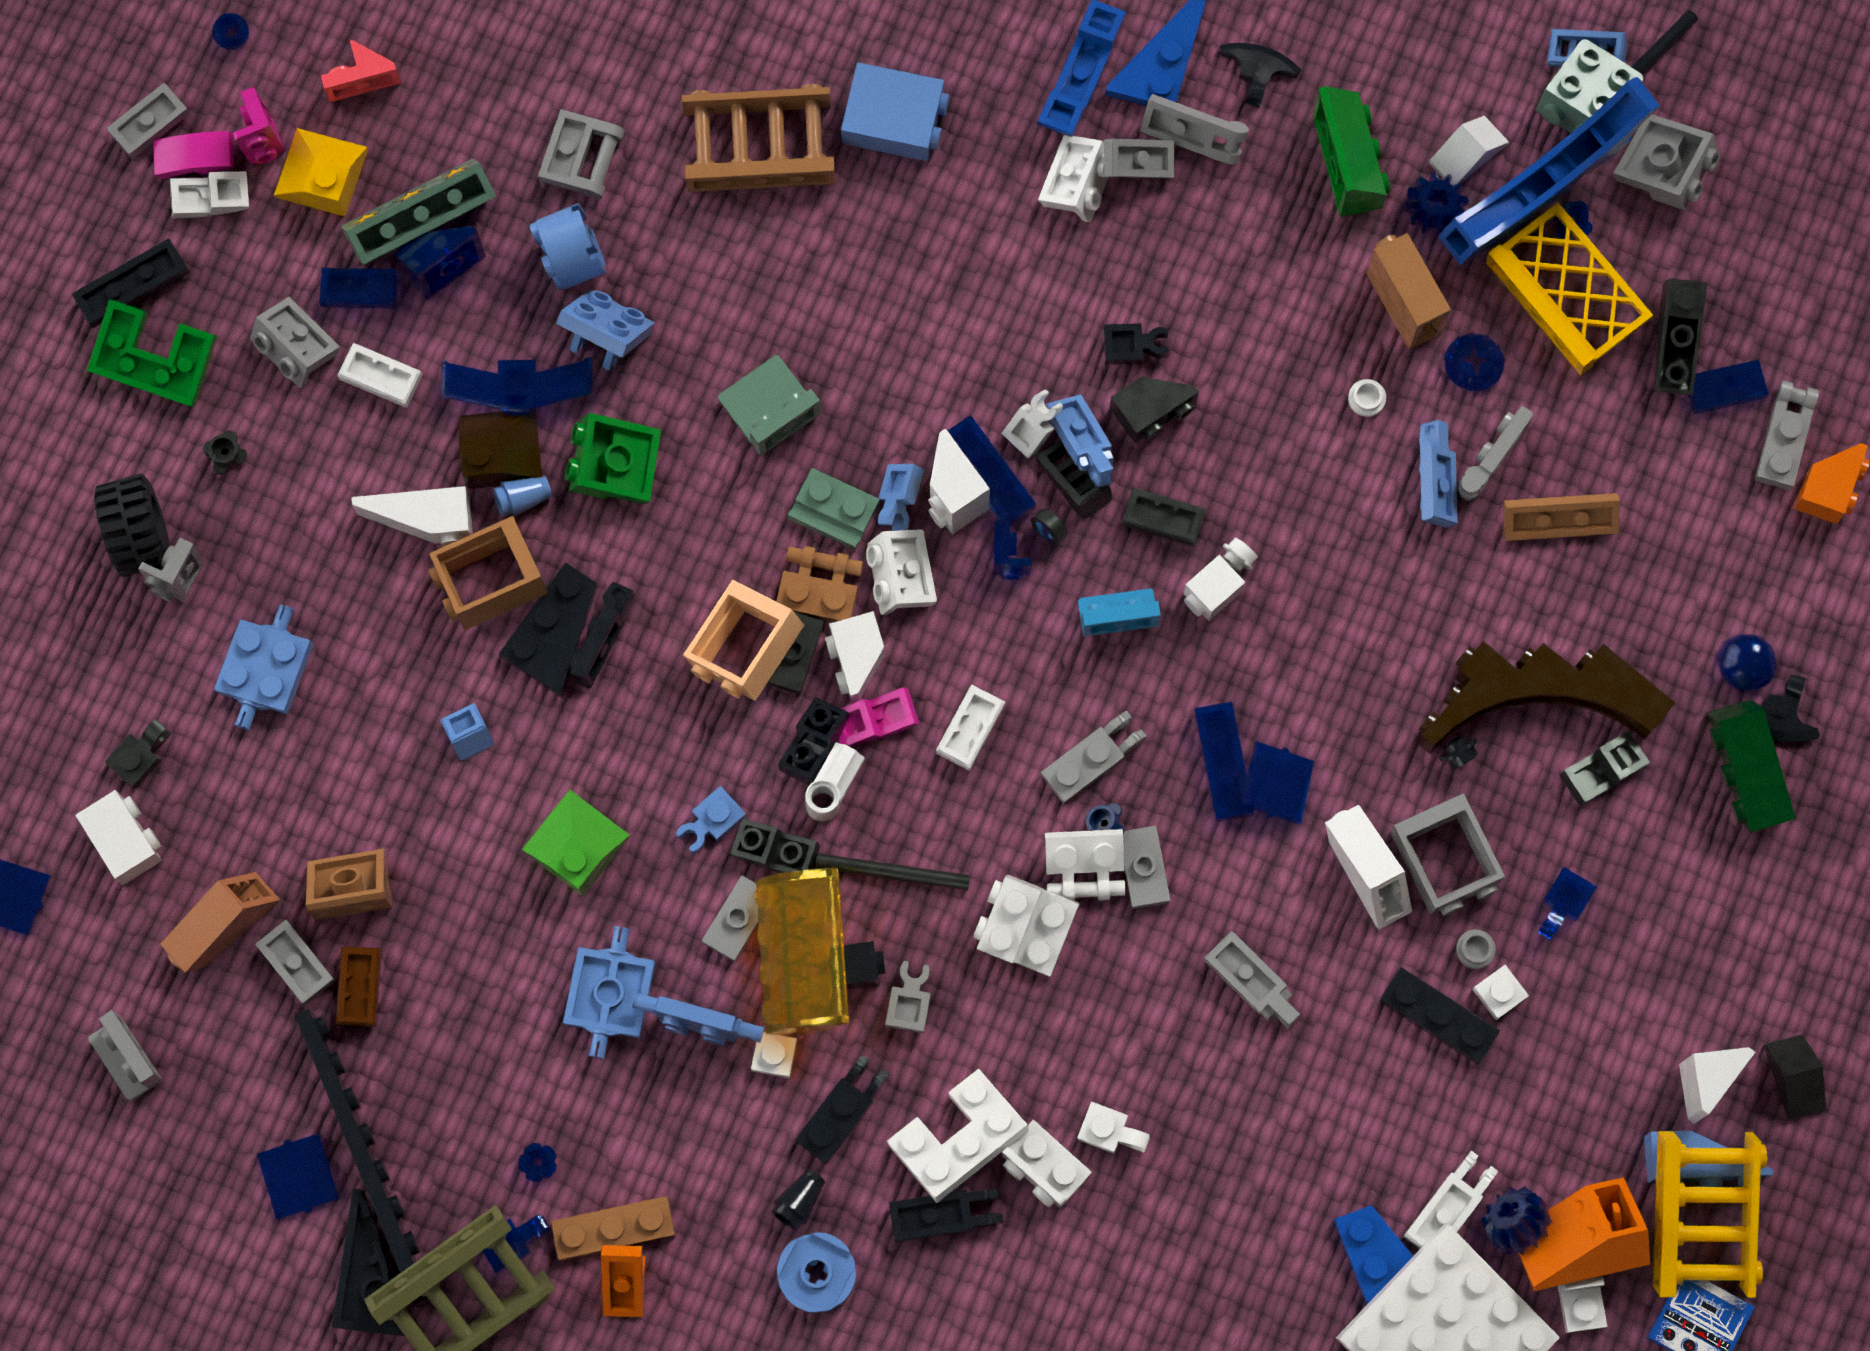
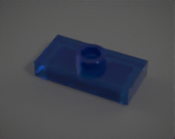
(358, 288)
(1728, 387)

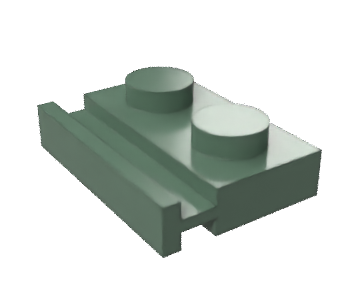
(833, 509)

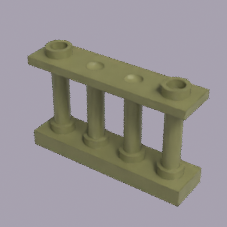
(457, 1256)

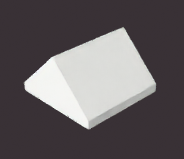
(1708, 1077)

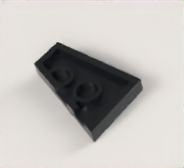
(552, 630)

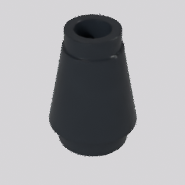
(798, 1200)

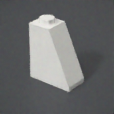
(1369, 866)

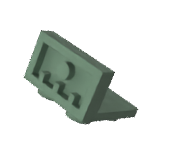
(769, 404)

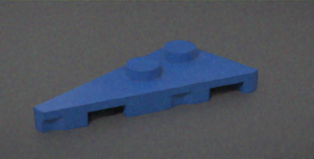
(1162, 62)

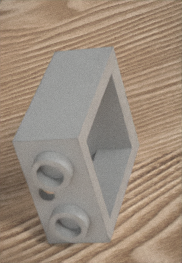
(1453, 809)

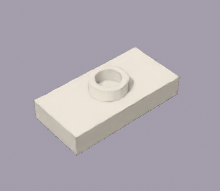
(380, 375)
(970, 727)

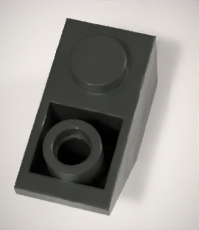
(1150, 404)

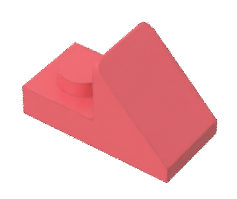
(369, 74)

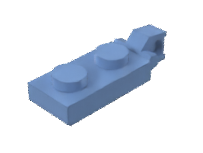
(1084, 439)
(1437, 475)

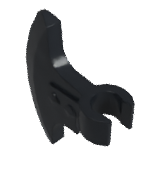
(1258, 66)
(1783, 717)

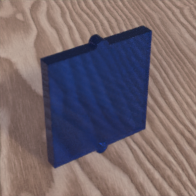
(1277, 783)
(20, 896)
(298, 1176)

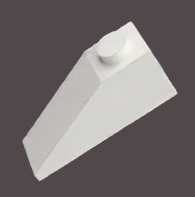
(427, 514)

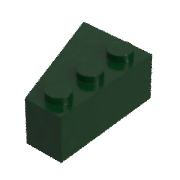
(1750, 765)

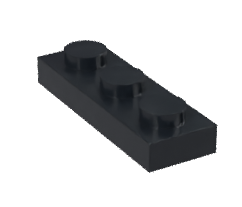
(131, 281)
(1439, 1016)

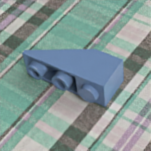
(1705, 1174)

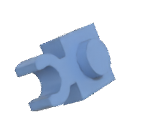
(715, 816)

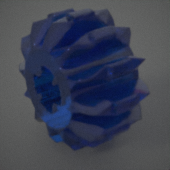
(1435, 191)
(1516, 1220)

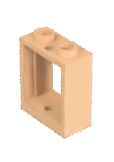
(720, 624)

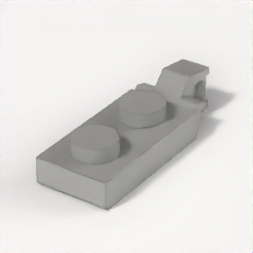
(1252, 979)

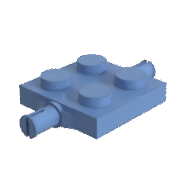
(263, 667)
(604, 992)
(682, 1017)

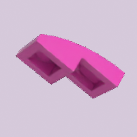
(193, 153)
(878, 717)

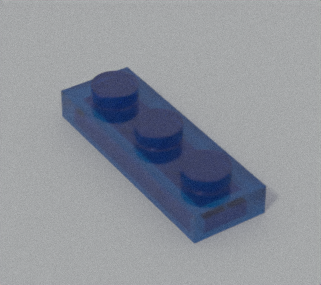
(1007, 495)
(1222, 760)

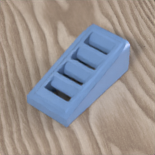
(1601, 38)

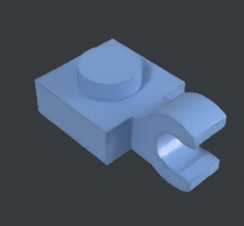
(898, 490)

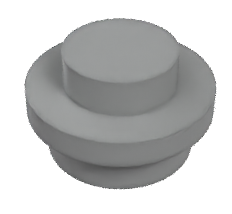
(1475, 949)

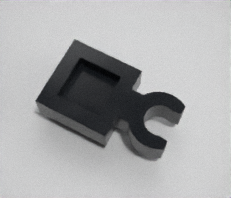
(1127, 344)

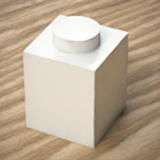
(1213, 588)

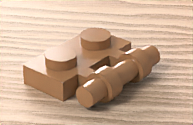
(817, 596)

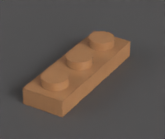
(1561, 517)
(613, 1226)

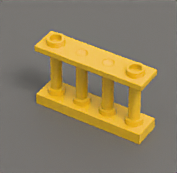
(1672, 1194)

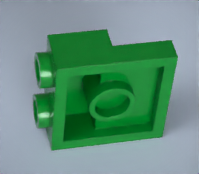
(613, 458)

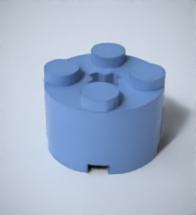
(568, 247)

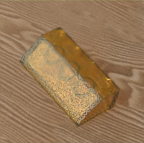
(801, 952)

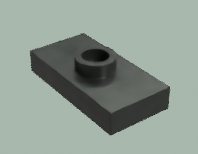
(1163, 517)
(796, 663)

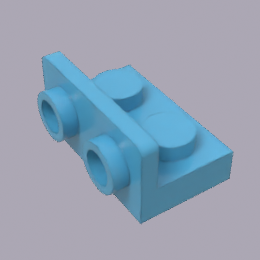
(1118, 612)

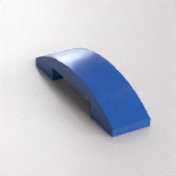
(1082, 69)

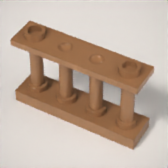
(777, 169)

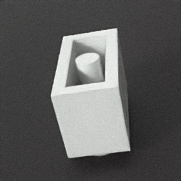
(119, 836)

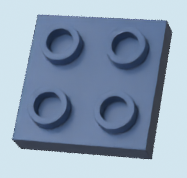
(604, 324)

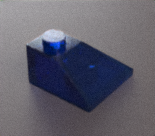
(440, 258)

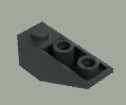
(1679, 335)

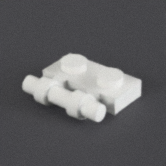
(1085, 853)

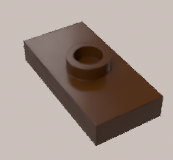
(358, 986)

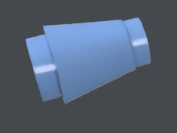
(520, 495)

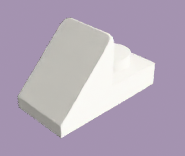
(1582, 1305)

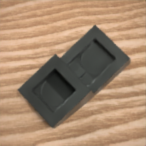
(1604, 768)

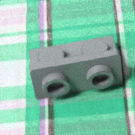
(292, 341)
(180, 570)
(124, 1056)

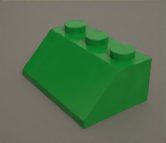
(1349, 151)

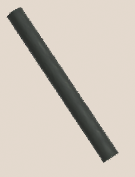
(893, 871)

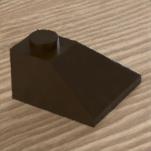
(498, 448)

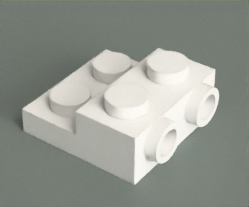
(1025, 924)

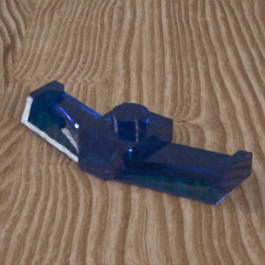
(517, 385)

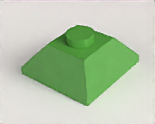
(576, 843)

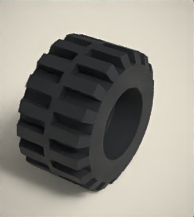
(131, 524)

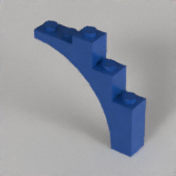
(1551, 175)

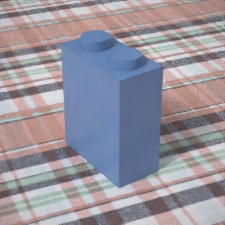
(894, 112)

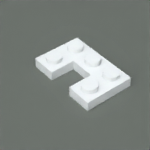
(946, 1166)

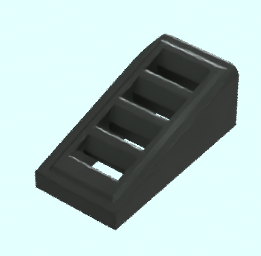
(1085, 498)

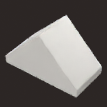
(1468, 149)

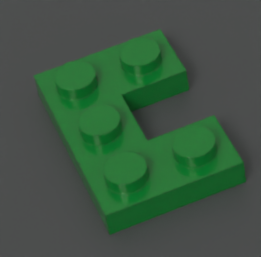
(173, 377)

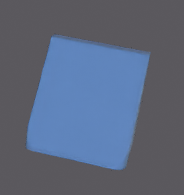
(467, 732)

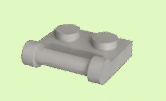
(569, 150)

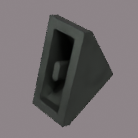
(1797, 1076)

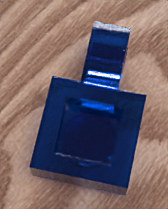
(1567, 899)
(517, 1240)

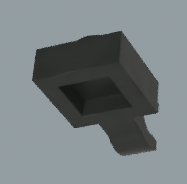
(136, 758)

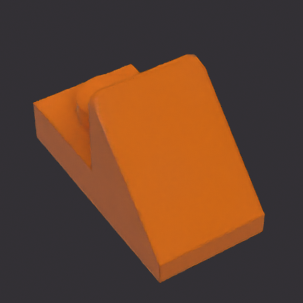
(623, 1280)

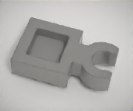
(908, 1004)

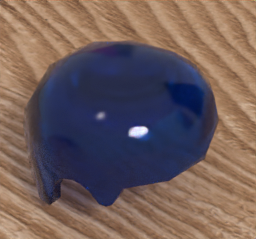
(1746, 662)

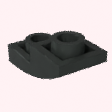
(773, 848)

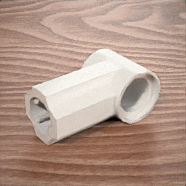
(834, 780)

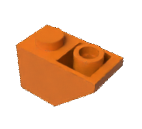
(1830, 484)

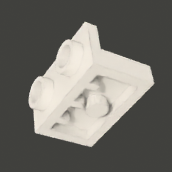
(1076, 177)
(900, 570)
(1045, 1165)

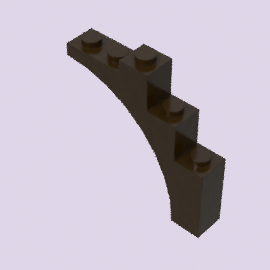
(1602, 685)

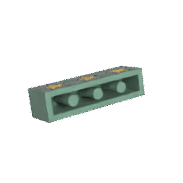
(418, 211)

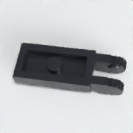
(839, 1113)
(925, 1218)

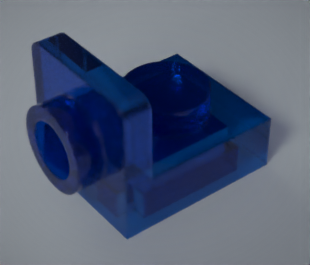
(1004, 546)

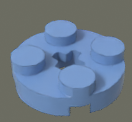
(810, 1250)

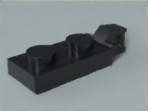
(602, 635)

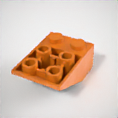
(1589, 1237)

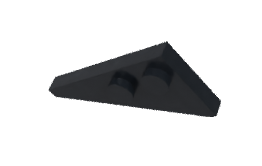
(361, 1272)

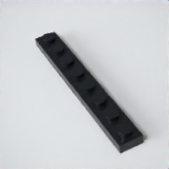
(359, 1140)

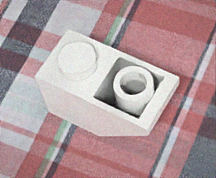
(859, 652)

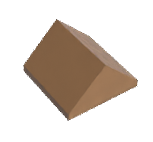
(348, 885)

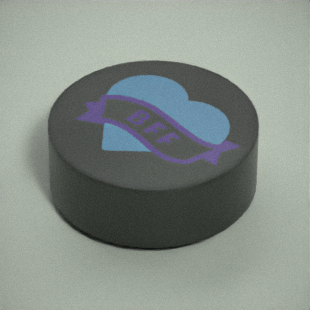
(1049, 527)

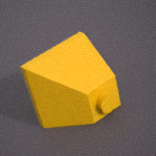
(321, 172)

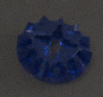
(1463, 373)

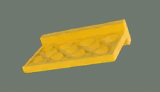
(1541, 306)

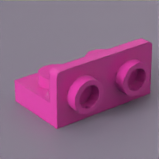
(260, 138)

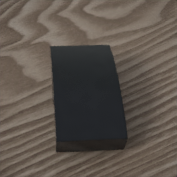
(816, 736)

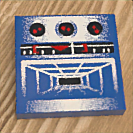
(1700, 1318)

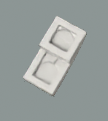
(209, 196)

